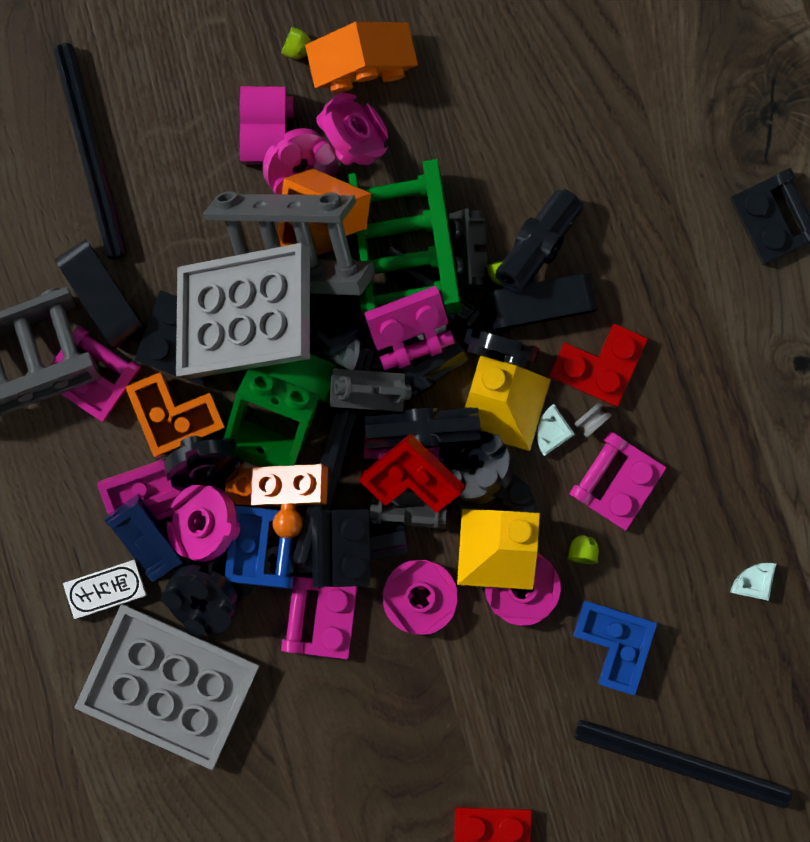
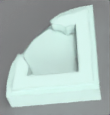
(347, 356)
(552, 430)
(755, 581)

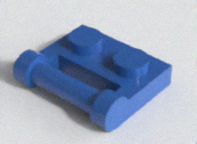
(248, 551)

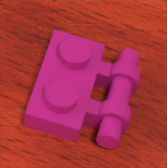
(406, 319)

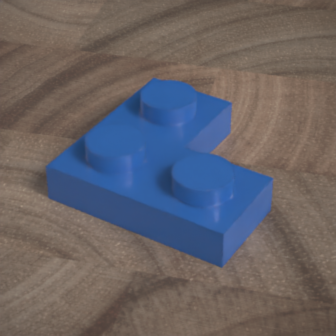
(627, 644)

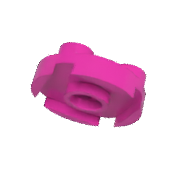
(339, 122)
(288, 153)
(220, 524)
(535, 604)
(416, 618)

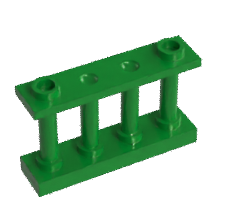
(432, 220)

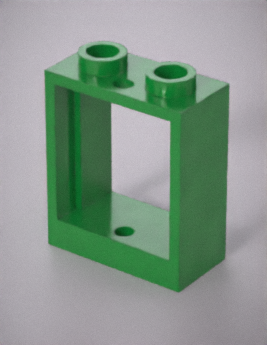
(289, 401)

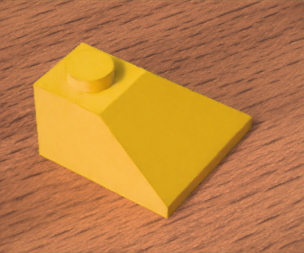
(508, 400)
(498, 548)

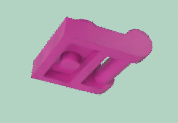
(100, 395)
(627, 489)
(332, 620)

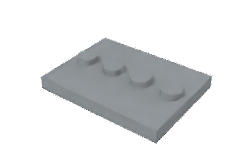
(243, 312)
(167, 686)

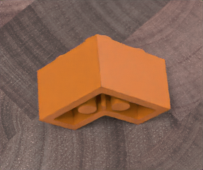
(361, 54)
(318, 183)
(166, 422)

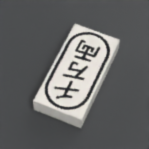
(105, 589)

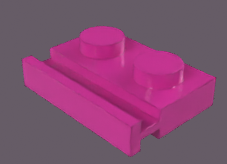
(148, 482)

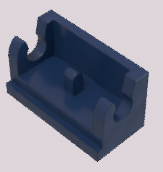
(144, 537)

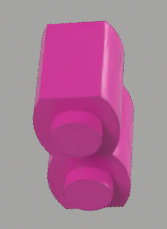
(262, 120)

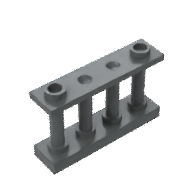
(336, 276)
(43, 381)

